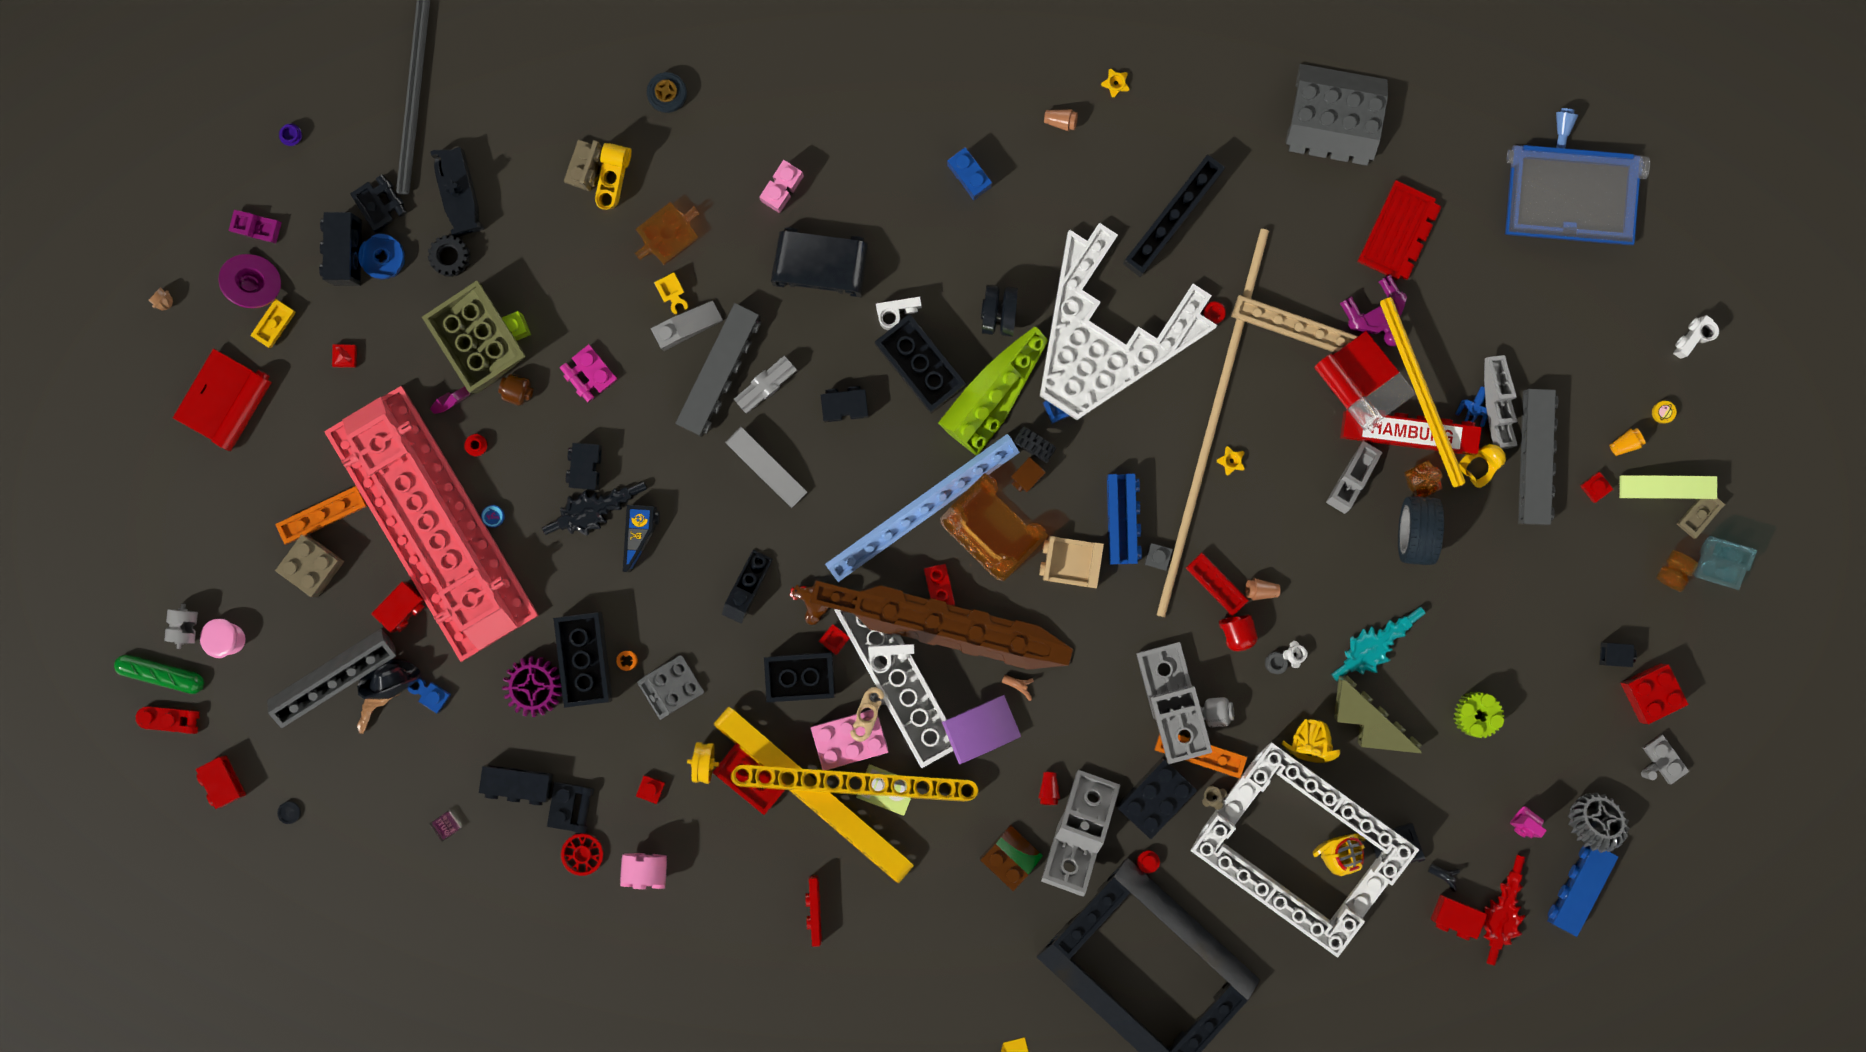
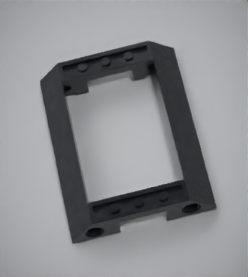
(1110, 895)

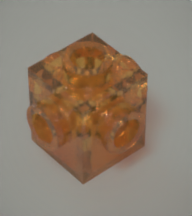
(1424, 479)

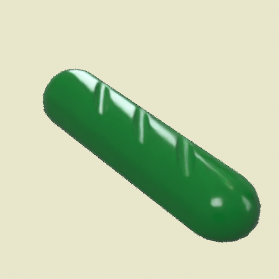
(159, 674)

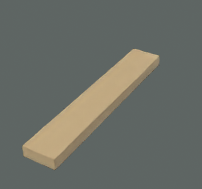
(1291, 324)

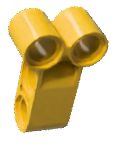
(614, 159)

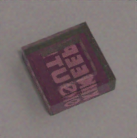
(445, 825)

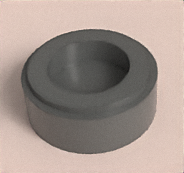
(1276, 663)

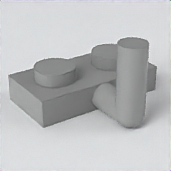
(1664, 760)

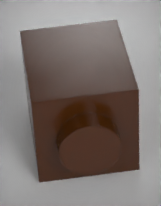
(1027, 475)

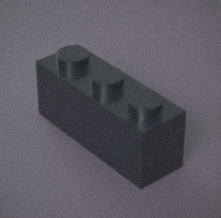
(515, 784)

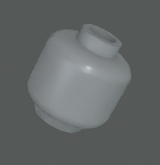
(1218, 712)

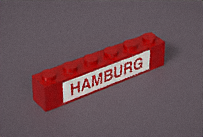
(1413, 433)

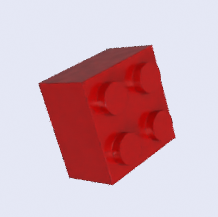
(1654, 693)

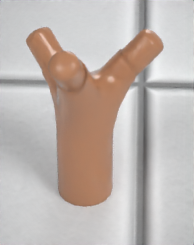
(1018, 684)

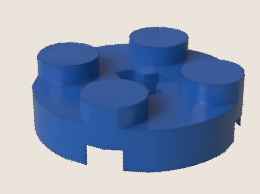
(374, 246)

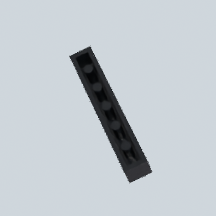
(1173, 215)

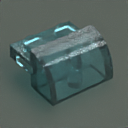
(1724, 562)

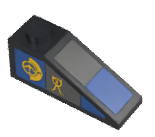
(638, 530)

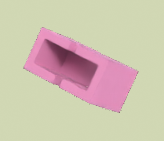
(775, 192)

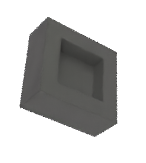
(1158, 556)

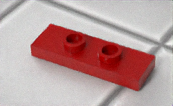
(1217, 584)
(814, 920)

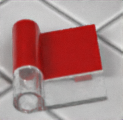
(1365, 381)

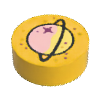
(1664, 412)

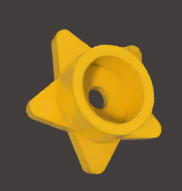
(1120, 78)
(1225, 460)

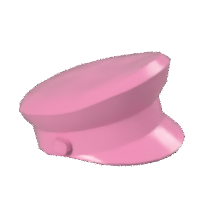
(221, 638)

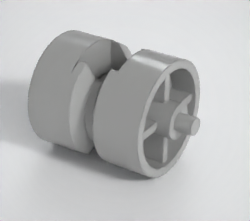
(181, 626)

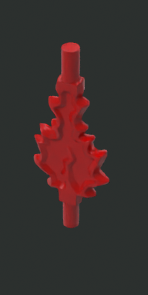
(1503, 917)

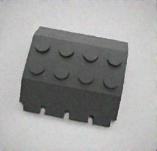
(1337, 114)

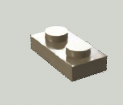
(1700, 516)

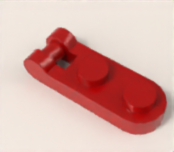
(167, 719)

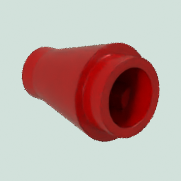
(1049, 789)

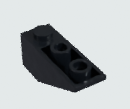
(746, 586)

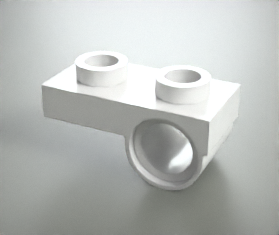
(1694, 336)

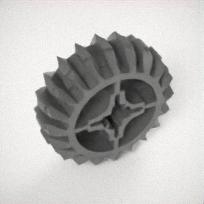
(1602, 818)

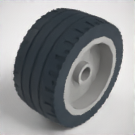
(1420, 530)

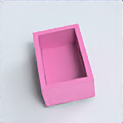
(837, 746)

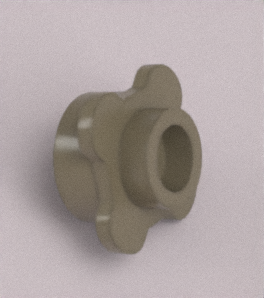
(1208, 799)

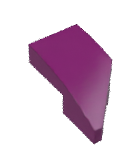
(449, 400)

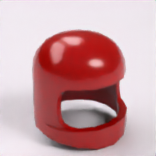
(1239, 632)

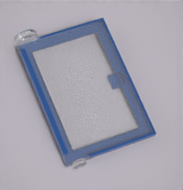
(1574, 194)

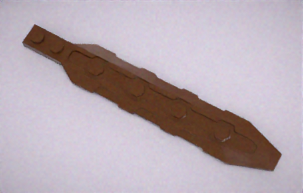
(947, 625)

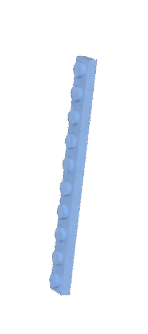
(922, 508)

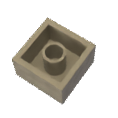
(309, 566)

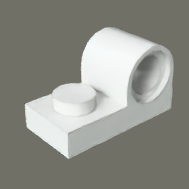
(908, 305)
(900, 651)

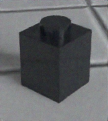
(1617, 654)

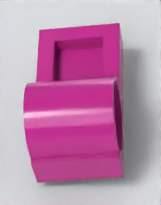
(1528, 823)

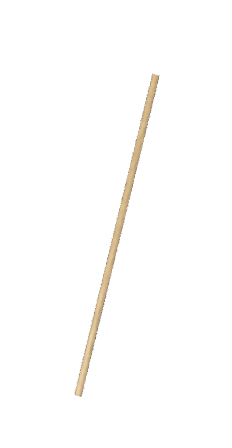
(1210, 431)

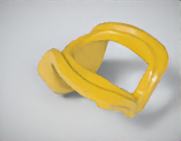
(1494, 457)

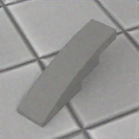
(1498, 396)
(766, 467)

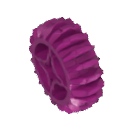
(532, 676)

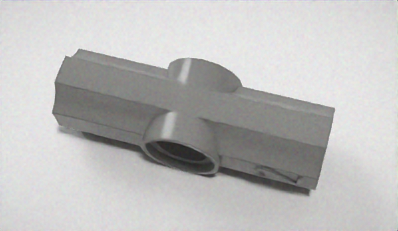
(765, 384)

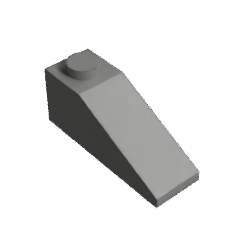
(686, 325)

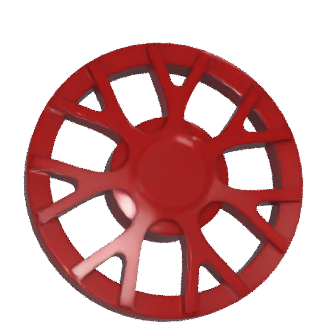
(582, 854)

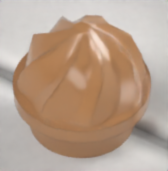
(161, 299)

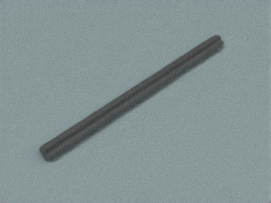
(413, 97)

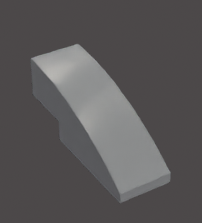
(1354, 477)

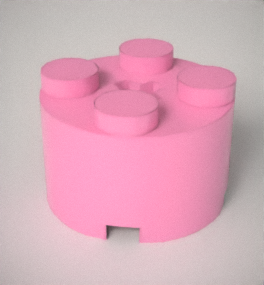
(643, 870)

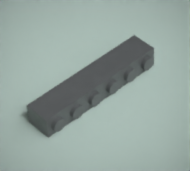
(718, 369)
(1537, 457)
(331, 678)

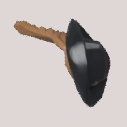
(383, 685)

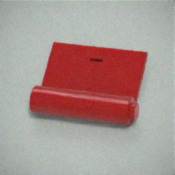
(222, 399)

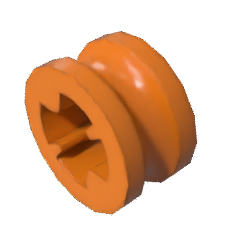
(626, 654)

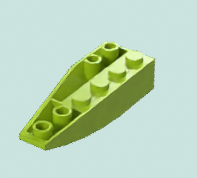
(992, 393)

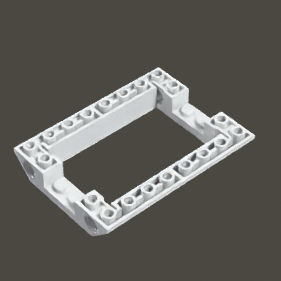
(1348, 919)

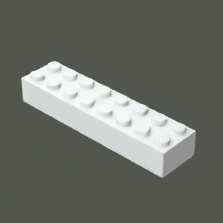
(904, 692)

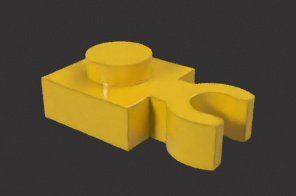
(670, 289)

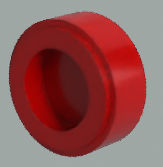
(1214, 312)

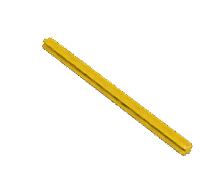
(1422, 392)

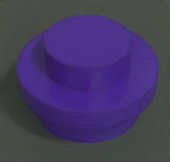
(290, 134)

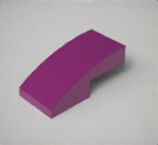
(255, 226)

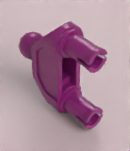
(1375, 320)

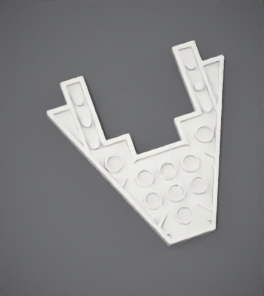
(1088, 363)

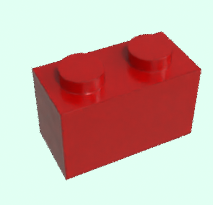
(399, 607)
(220, 782)
(1458, 917)

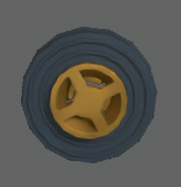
(663, 85)

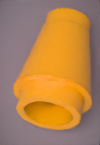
(1628, 442)

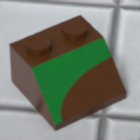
(1011, 857)

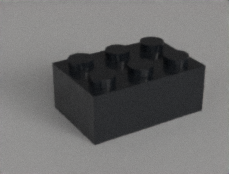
(340, 248)
(799, 677)
(1156, 798)

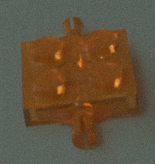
(667, 233)

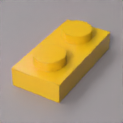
(273, 323)

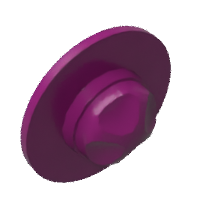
(249, 281)

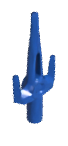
(1475, 408)

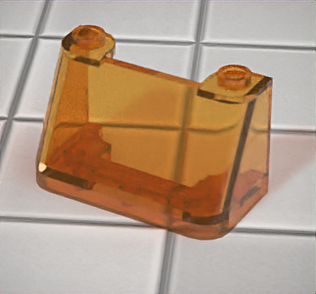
(991, 529)

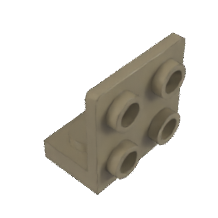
(584, 165)

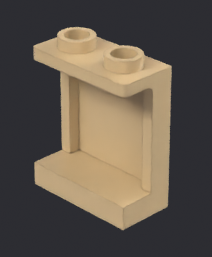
(1071, 562)

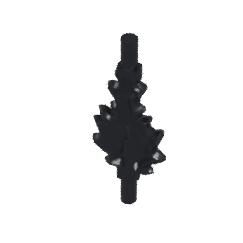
(586, 512)

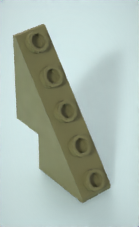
(1374, 728)

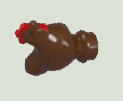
(813, 611)

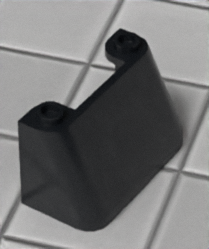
(820, 262)

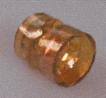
(1677, 570)

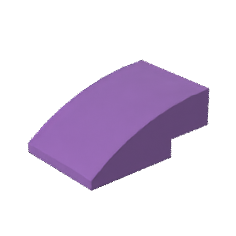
(981, 729)

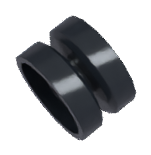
(999, 310)

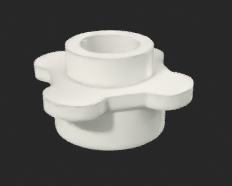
(1301, 654)

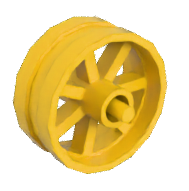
(702, 762)

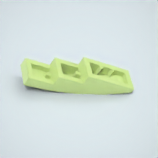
(1668, 487)

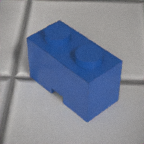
(969, 173)

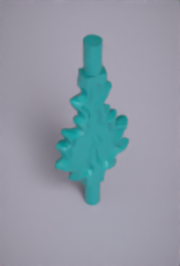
(1371, 648)

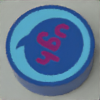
(493, 516)

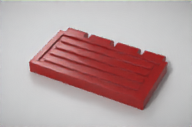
(1397, 230)

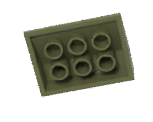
(474, 338)

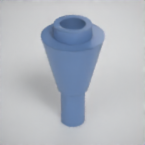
(1565, 123)

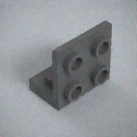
(670, 687)

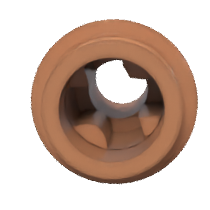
(1061, 119)
(1260, 589)

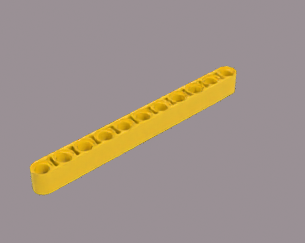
(865, 783)
(822, 803)

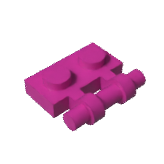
(593, 368)

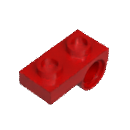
(939, 584)

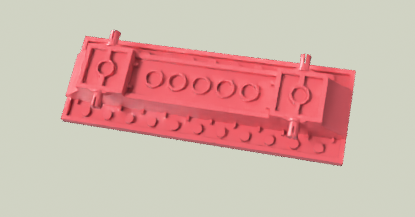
(431, 523)

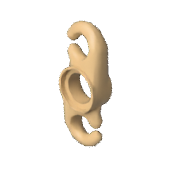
(867, 703)

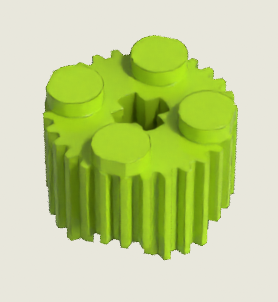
(1491, 714)

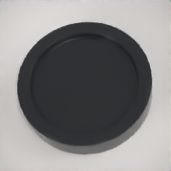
(289, 812)

